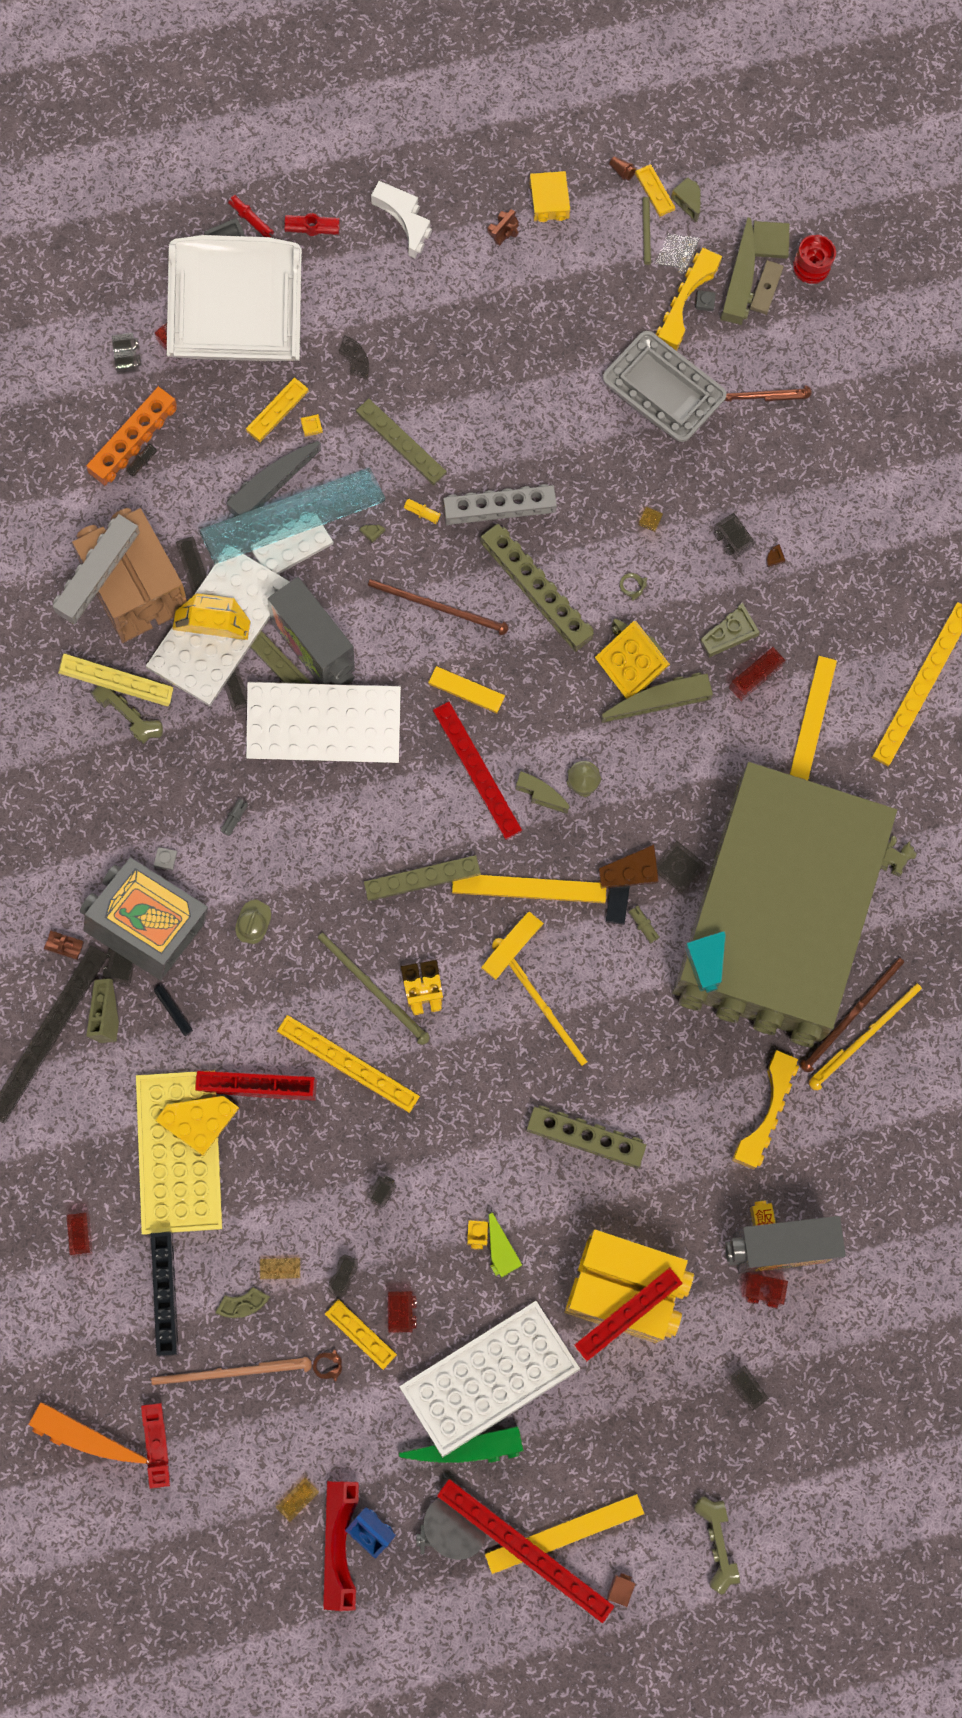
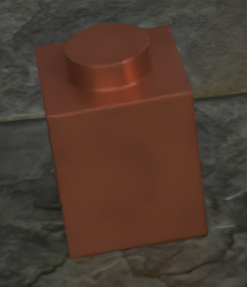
(621, 1589)

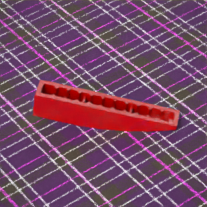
(257, 1085)

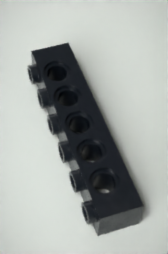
(164, 1294)

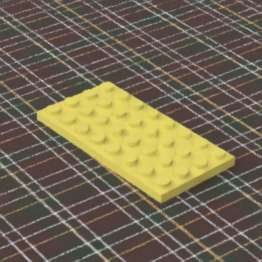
(176, 1182)

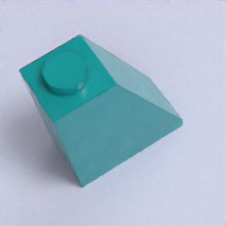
(706, 960)

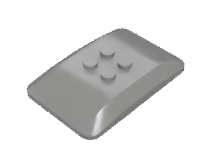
(664, 386)

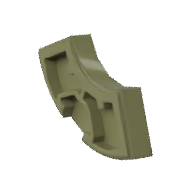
(242, 1306)

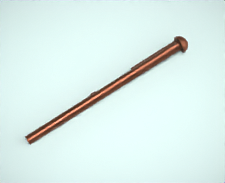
(773, 395)
(501, 627)
(807, 1065)

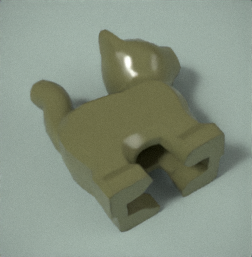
(897, 859)

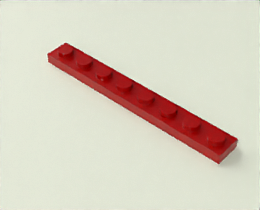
(477, 770)

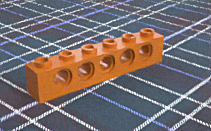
(157, 400)

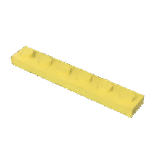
(115, 680)

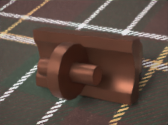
(507, 227)
(64, 945)

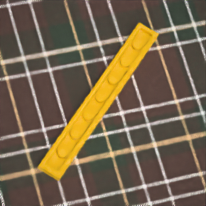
(813, 718)
(531, 888)
(348, 1064)
(571, 1531)

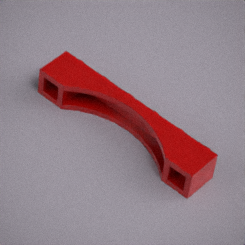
(338, 1585)

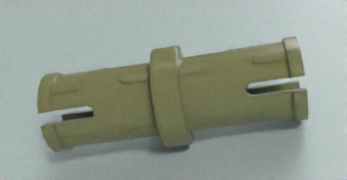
(644, 924)

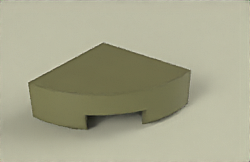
(372, 532)

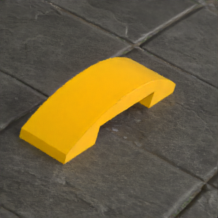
(512, 945)

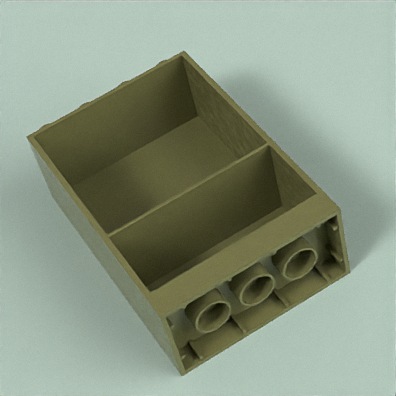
(791, 900)

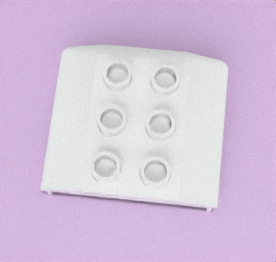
(234, 298)

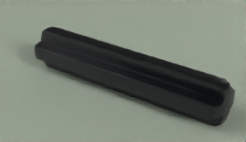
(173, 1010)

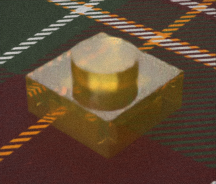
(650, 519)

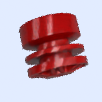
(814, 259)

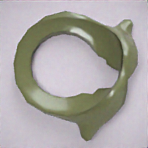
(641, 581)

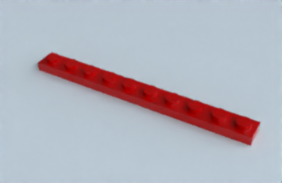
(526, 1551)

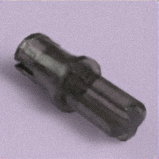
(141, 460)

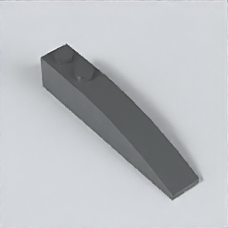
(270, 480)

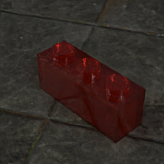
(757, 674)

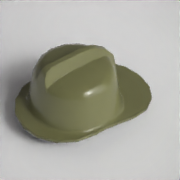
(253, 922)

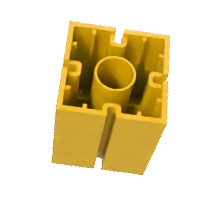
(618, 1270)

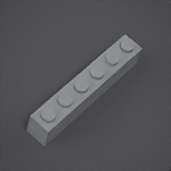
(96, 569)

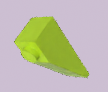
(502, 1254)

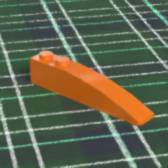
(79, 1436)

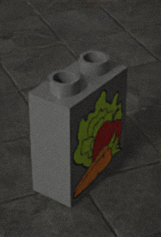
(312, 634)

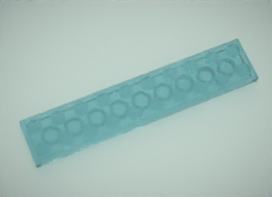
(292, 515)

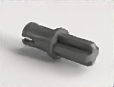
(234, 817)

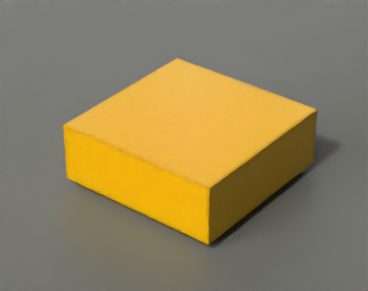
(311, 425)

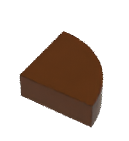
(775, 556)

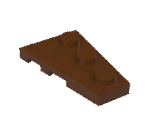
(631, 870)

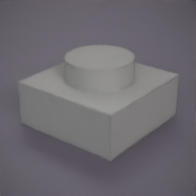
(165, 858)

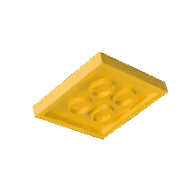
(632, 660)

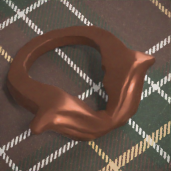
(333, 1374)

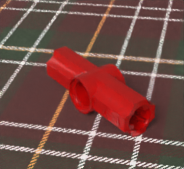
(323, 225)

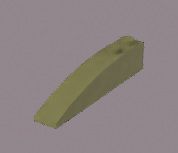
(742, 279)
(664, 696)

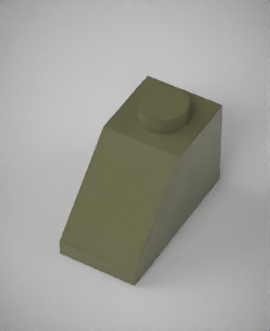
(687, 197)

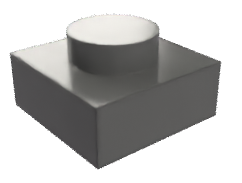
(705, 300)

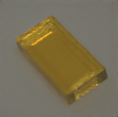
(280, 1268)

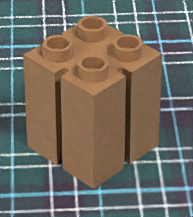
(141, 584)

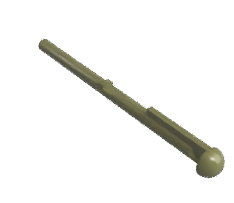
(394, 1008)

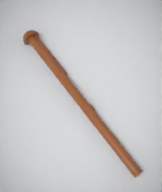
(266, 1367)

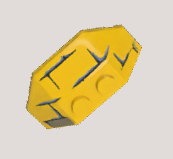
(212, 617)

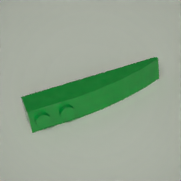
(481, 1447)

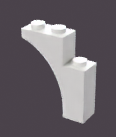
(405, 209)

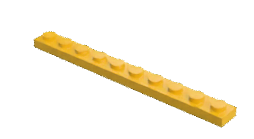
(920, 688)

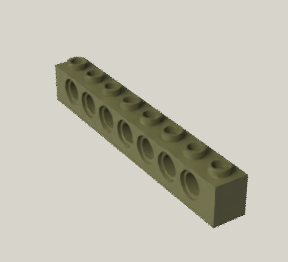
(499, 535)

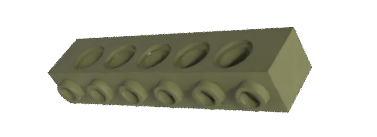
(537, 1127)

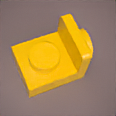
(477, 1234)

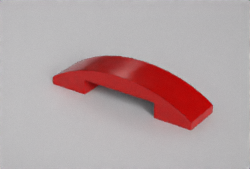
(156, 1445)

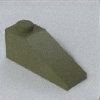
(103, 1014)

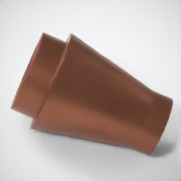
(624, 169)

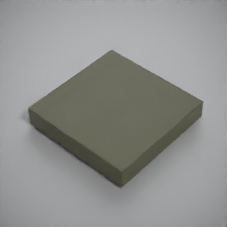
(771, 239)

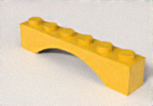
(704, 269)
(780, 1071)

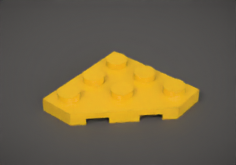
(198, 1121)

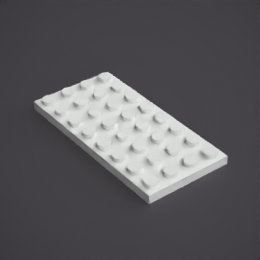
(205, 662)
(323, 722)
(489, 1378)

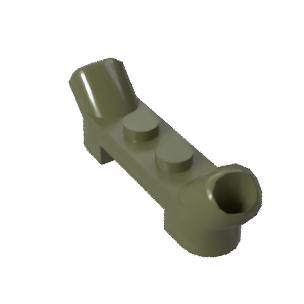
(141, 729)
(728, 1572)

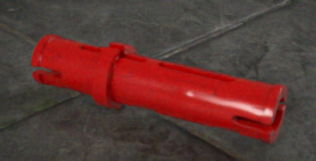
(245, 212)

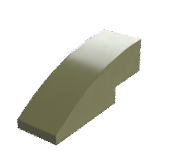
(542, 793)

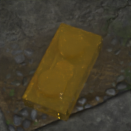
(297, 1499)

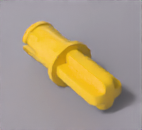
(422, 511)

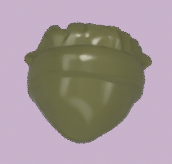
(583, 778)

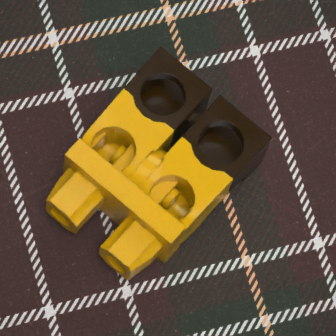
(422, 992)

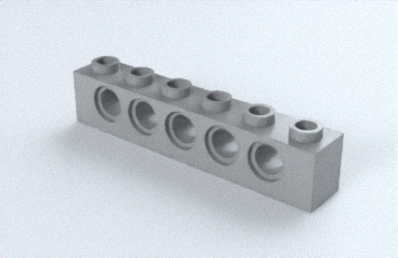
(528, 507)

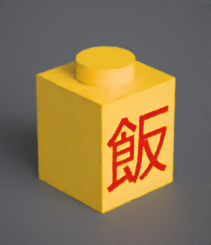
(762, 1213)

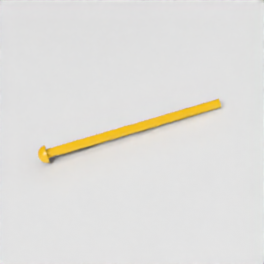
(543, 1006)
(816, 1081)

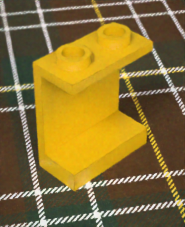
(550, 196)

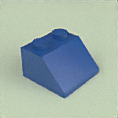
(370, 1532)

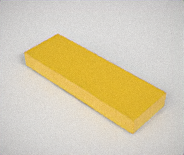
(655, 190)

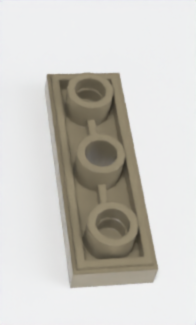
(769, 279)

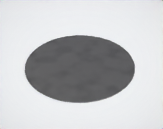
(451, 1532)

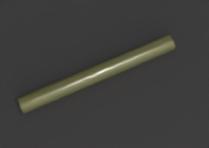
(646, 230)

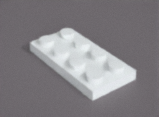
(293, 550)

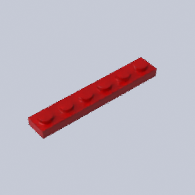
(628, 1314)

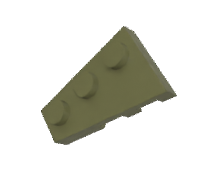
(731, 632)

